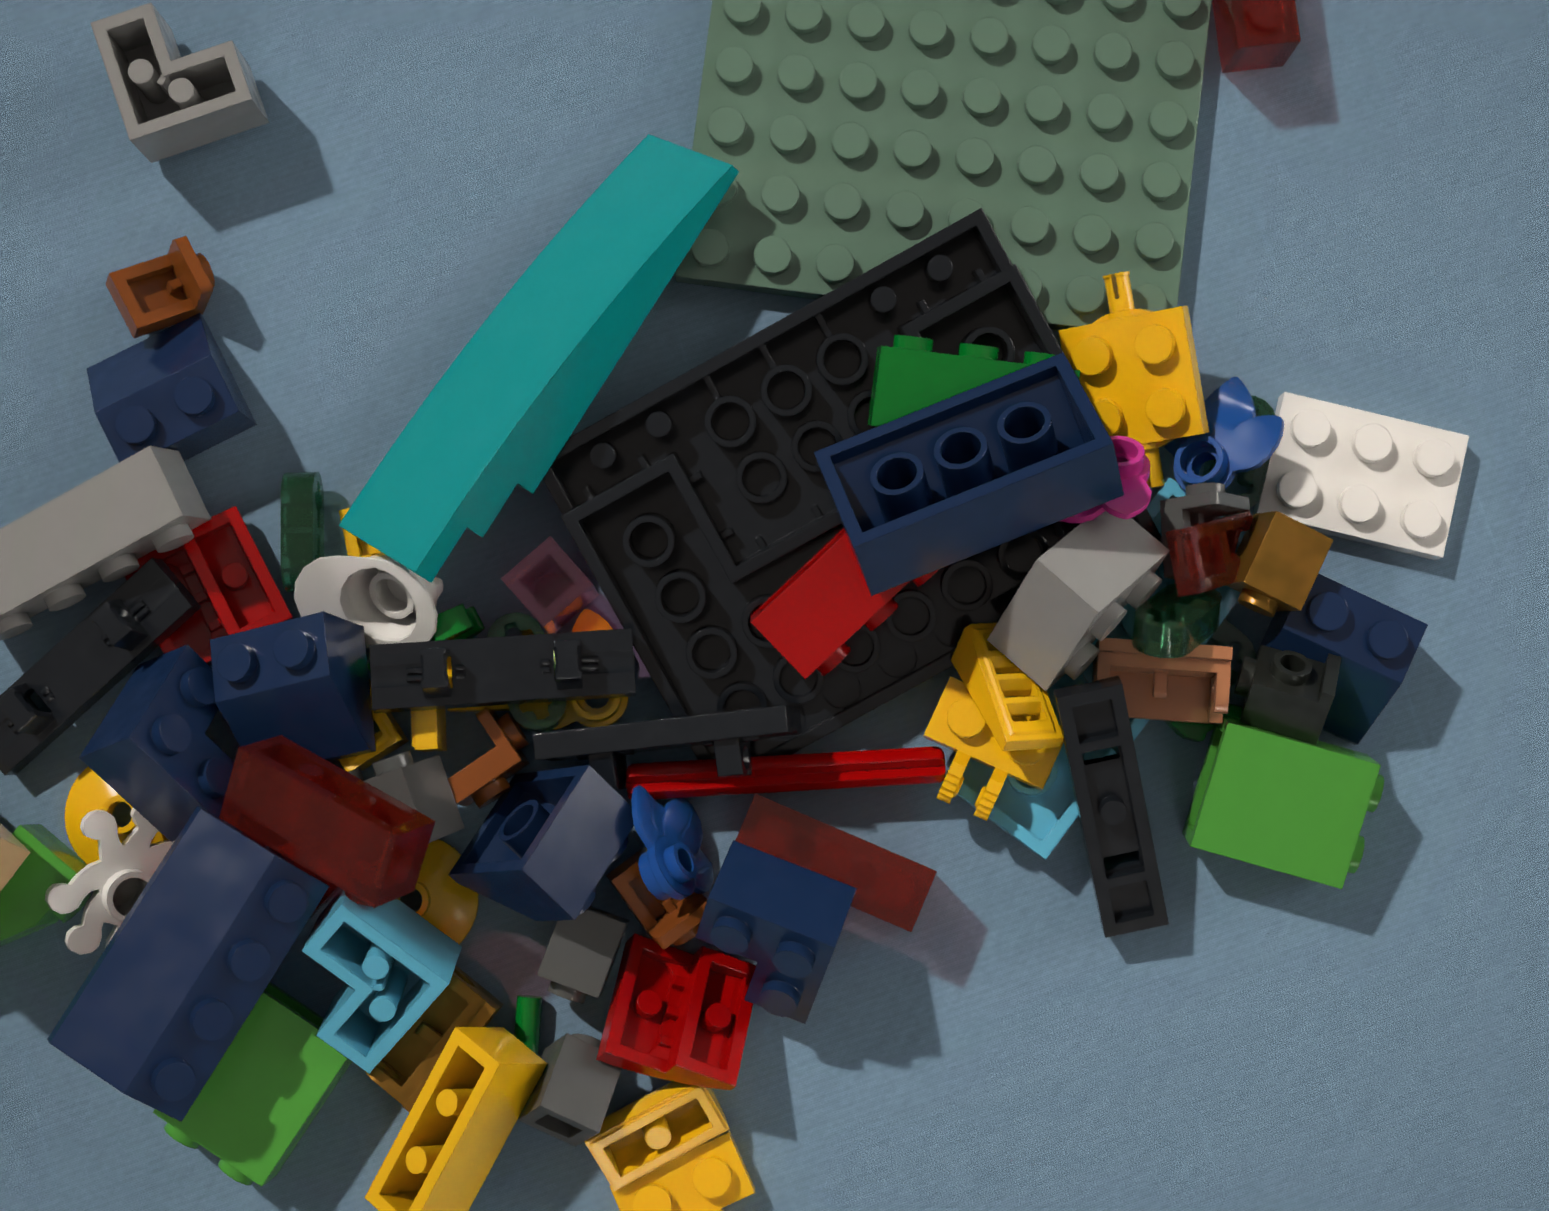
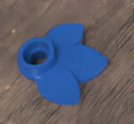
(1234, 439)
(673, 842)

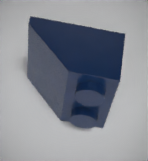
(169, 393)
(1368, 636)
(297, 682)
(547, 843)

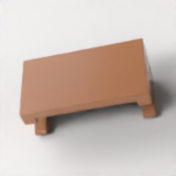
(1169, 689)

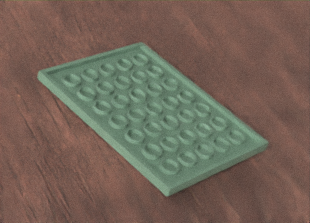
(906, 115)

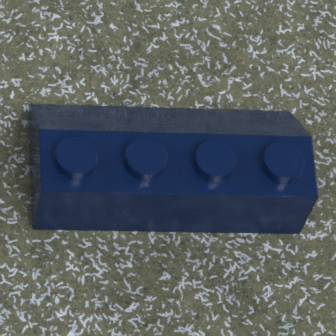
(970, 473)
(187, 964)

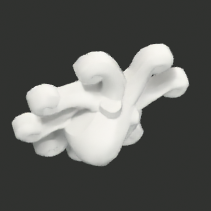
(114, 878)

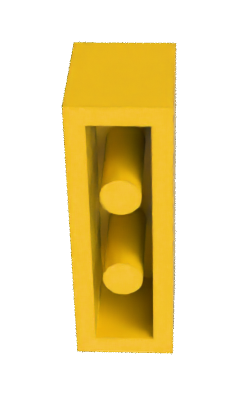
(458, 1123)

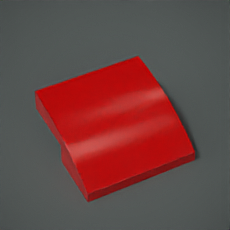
(226, 579)
(678, 1014)

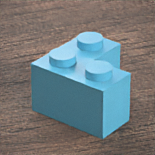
(390, 969)

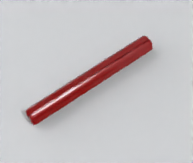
(791, 773)

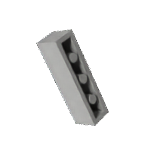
(95, 534)

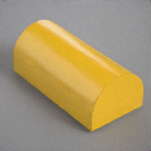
(655, 1131)

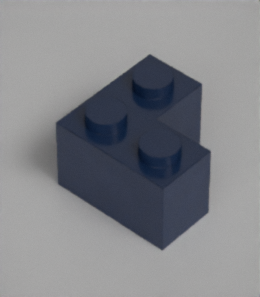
(156, 742)
(781, 920)

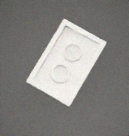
(1364, 476)

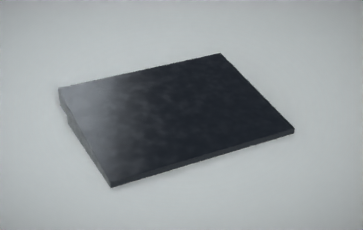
(716, 498)

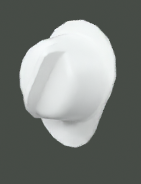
(373, 593)

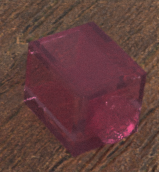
(550, 586)

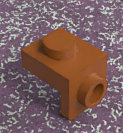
(162, 289)
(487, 776)
(664, 921)

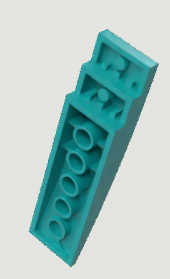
(538, 358)

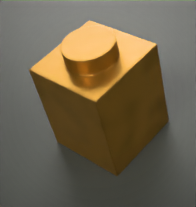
(1278, 563)

